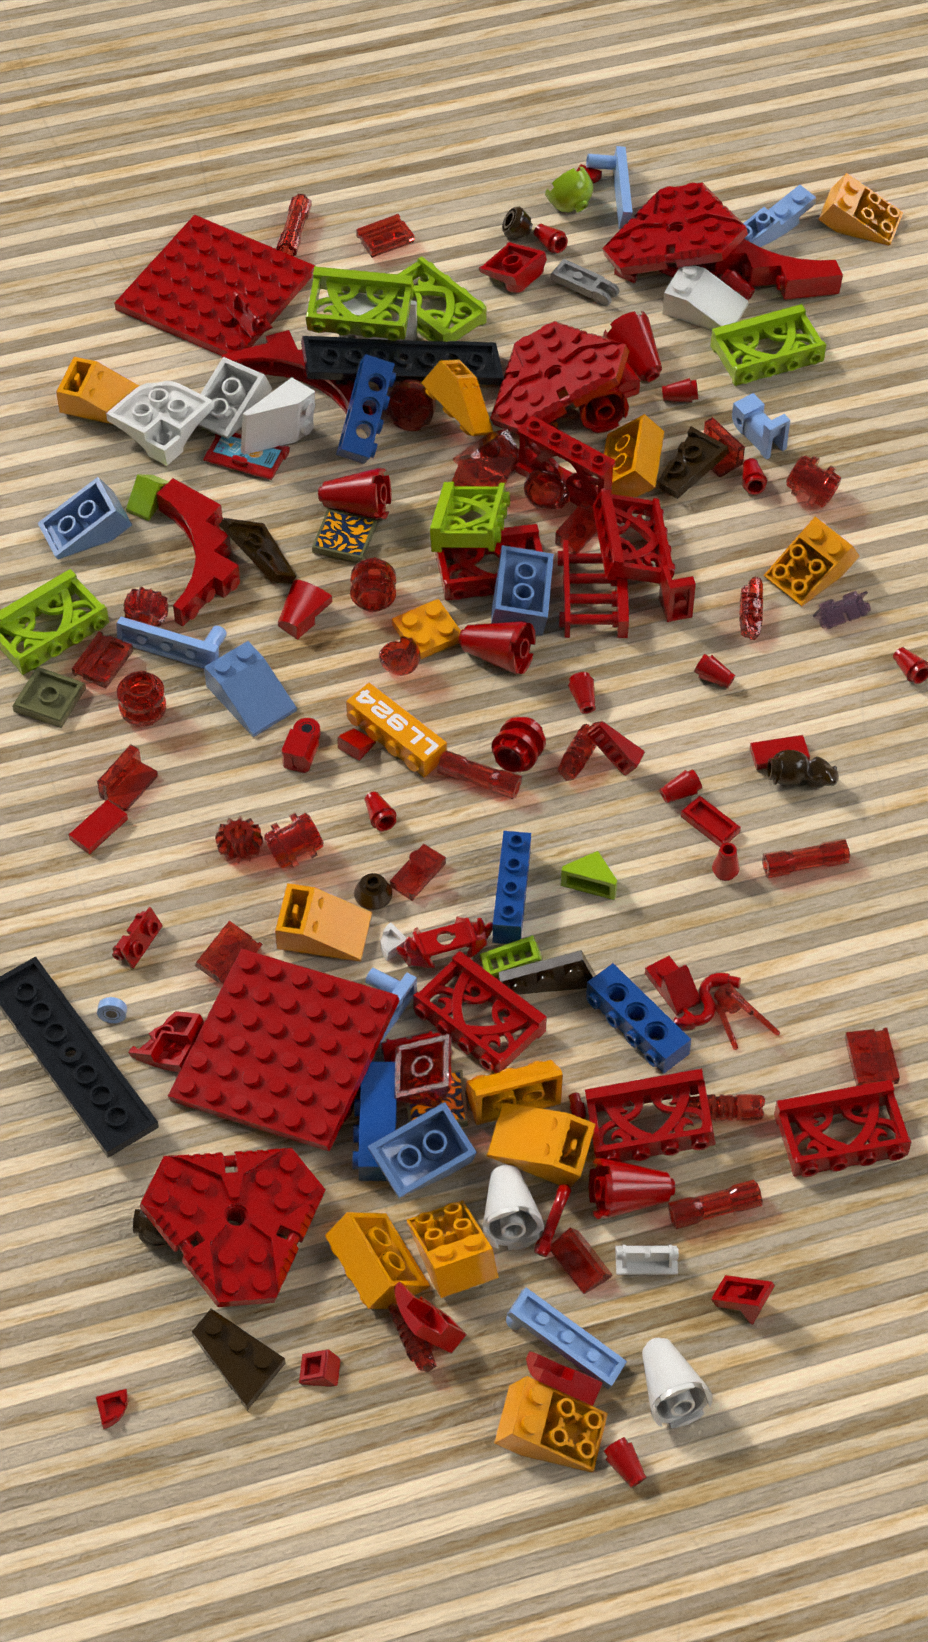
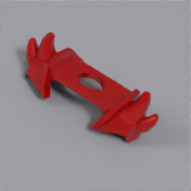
(424, 945)

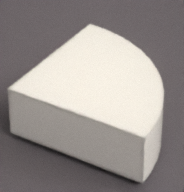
(390, 941)

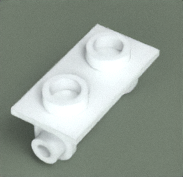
(646, 1260)

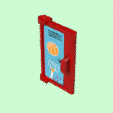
(261, 463)

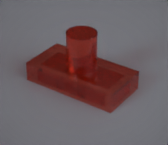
(417, 871)

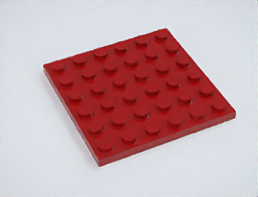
(195, 279)
(284, 1049)

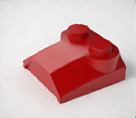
(515, 266)

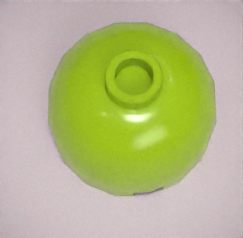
(571, 191)

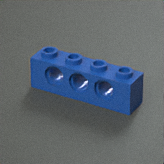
(350, 444)
(511, 887)
(653, 1022)

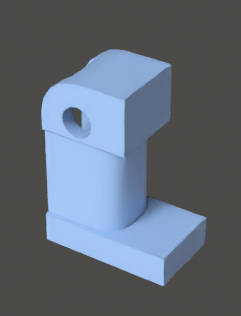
(757, 427)

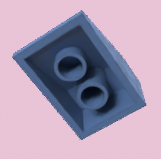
(85, 520)
(523, 587)
(249, 689)
(423, 1151)

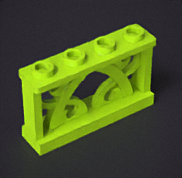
(456, 299)
(370, 323)
(777, 326)
(459, 500)
(42, 600)

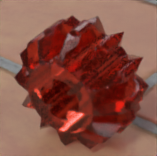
(146, 606)
(239, 839)

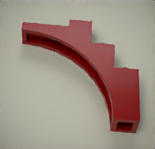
(791, 275)
(283, 359)
(200, 521)

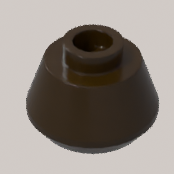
(516, 223)
(373, 892)

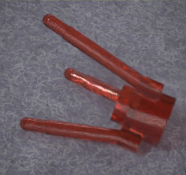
(732, 1001)

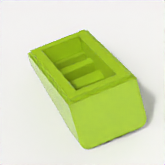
(509, 950)

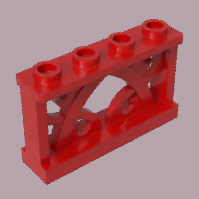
(542, 441)
(618, 563)
(475, 580)
(474, 977)
(651, 1090)
(842, 1101)

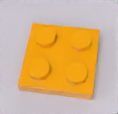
(429, 627)

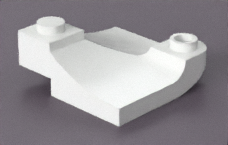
(161, 417)

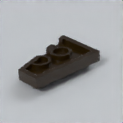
(692, 462)
(260, 547)
(549, 975)
(238, 1356)

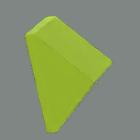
(143, 497)
(590, 876)

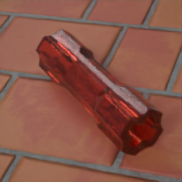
(297, 215)
(463, 769)
(826, 854)
(695, 1209)

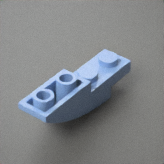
(780, 218)

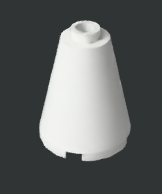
(510, 1211)
(673, 1385)

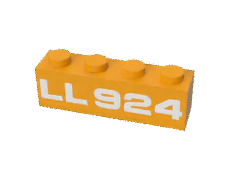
(395, 729)

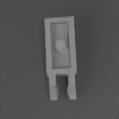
(584, 282)

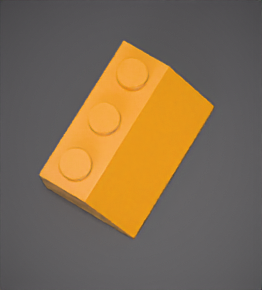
(636, 455)
(530, 1086)
(374, 1258)

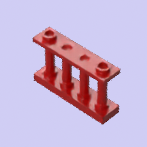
(617, 598)

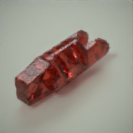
(751, 609)
(577, 753)
(742, 1106)
(415, 1347)

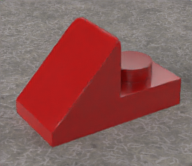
(673, 984)
(743, 1295)

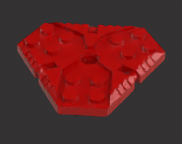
(676, 226)
(556, 370)
(265, 1195)

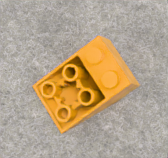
(860, 212)
(91, 390)
(460, 395)
(812, 562)
(321, 924)
(541, 1142)
(453, 1248)
(550, 1425)

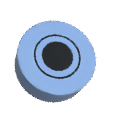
(112, 1010)

